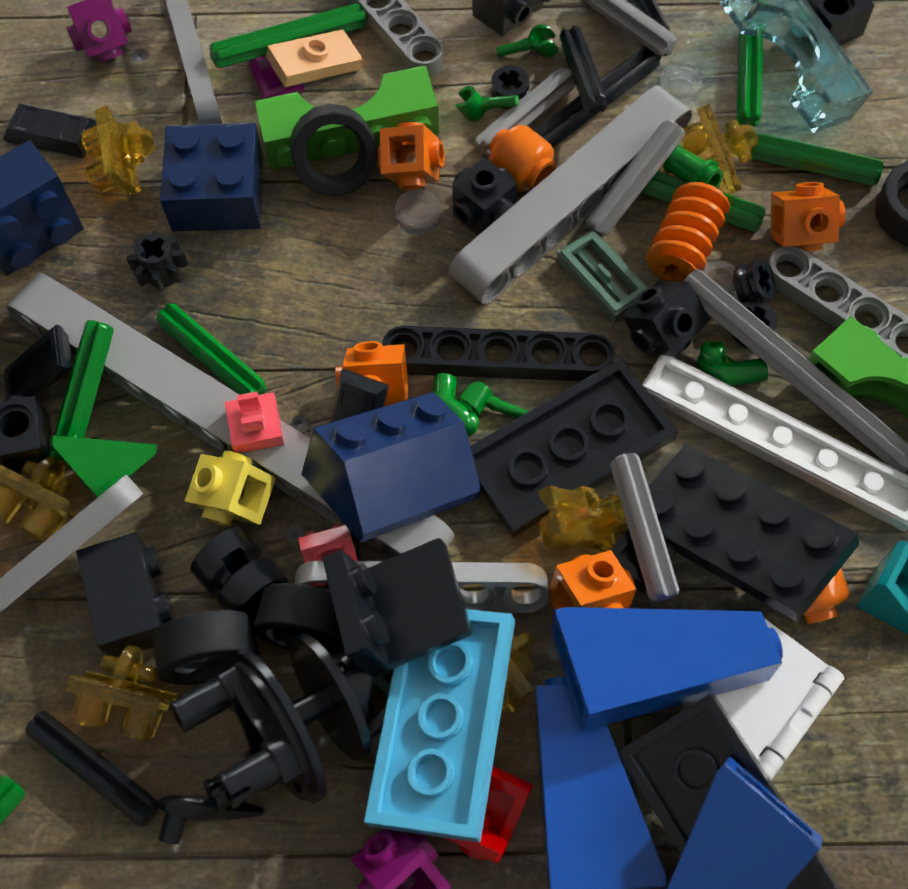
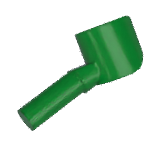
(536, 40)
(476, 105)
(479, 396)

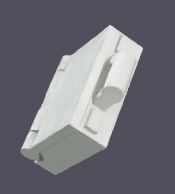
(781, 710)

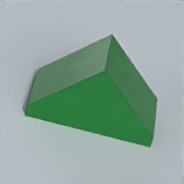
(101, 462)

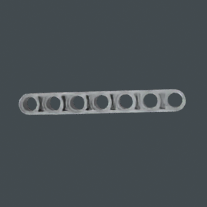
(561, 199)

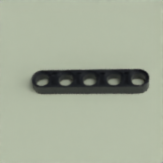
(519, 342)

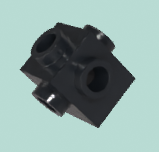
(482, 195)
(665, 318)

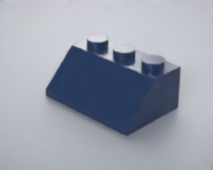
(392, 465)

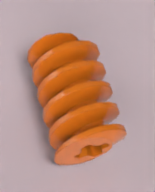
(687, 231)

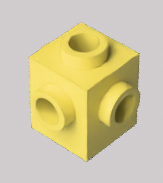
(222, 482)

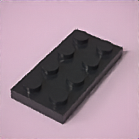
(568, 443)
(749, 532)
(679, 763)

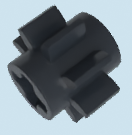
(157, 260)

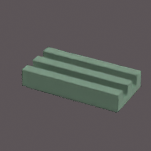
(588, 282)

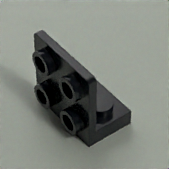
(397, 606)

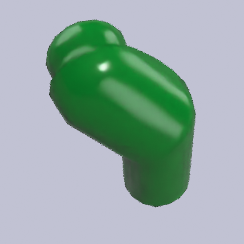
(720, 366)
(445, 388)

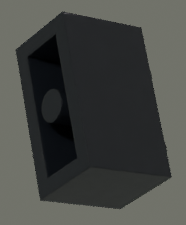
(123, 593)

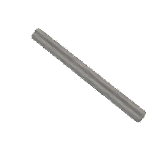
(800, 372)

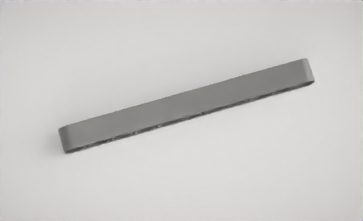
(192, 400)

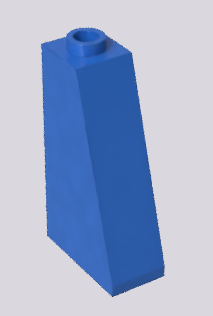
(656, 659)
(587, 803)
(744, 838)

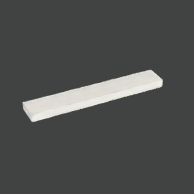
(781, 440)

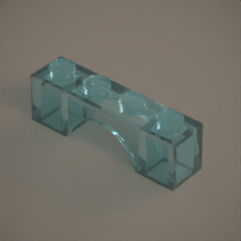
(829, 82)

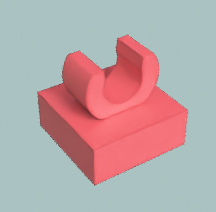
(254, 422)
(320, 544)

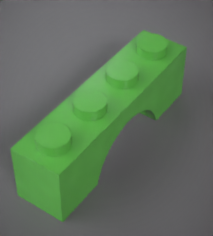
(400, 99)
(864, 365)

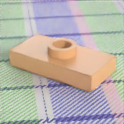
(313, 58)

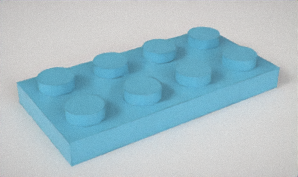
(443, 735)

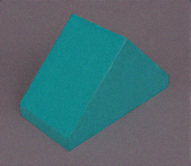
(888, 589)

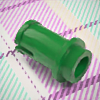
(693, 168)

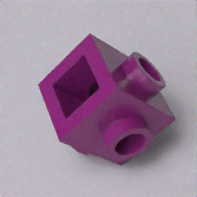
(84, 15)
(398, 862)

